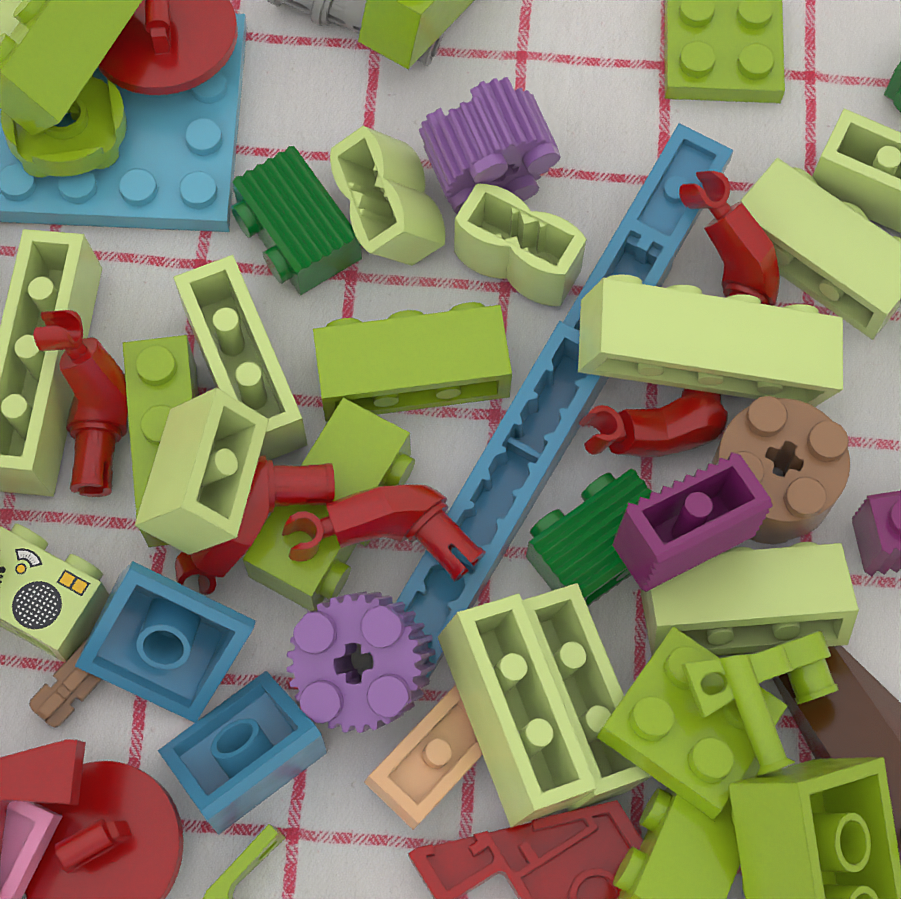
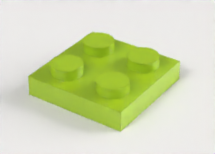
(724, 50)
(668, 739)

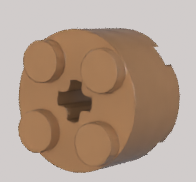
(806, 449)

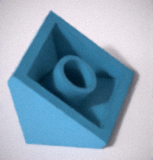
(164, 641)
(243, 751)

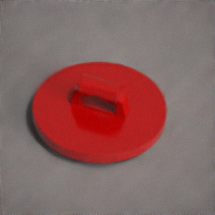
(171, 46)
(115, 842)

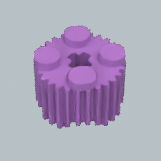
(490, 141)
(324, 670)

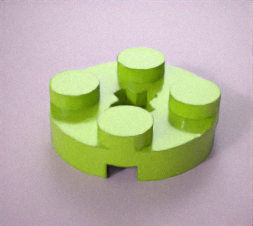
(76, 148)

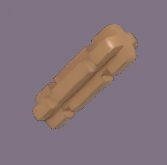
(55, 702)

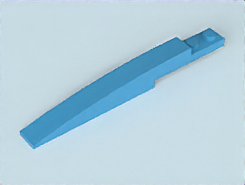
(554, 392)

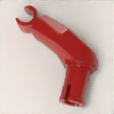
(738, 238)
(99, 402)
(658, 432)
(269, 488)
(390, 513)

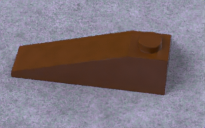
(852, 722)

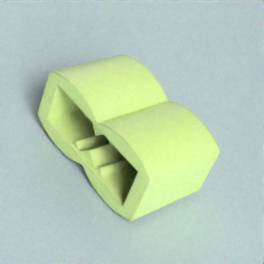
(387, 196)
(510, 242)

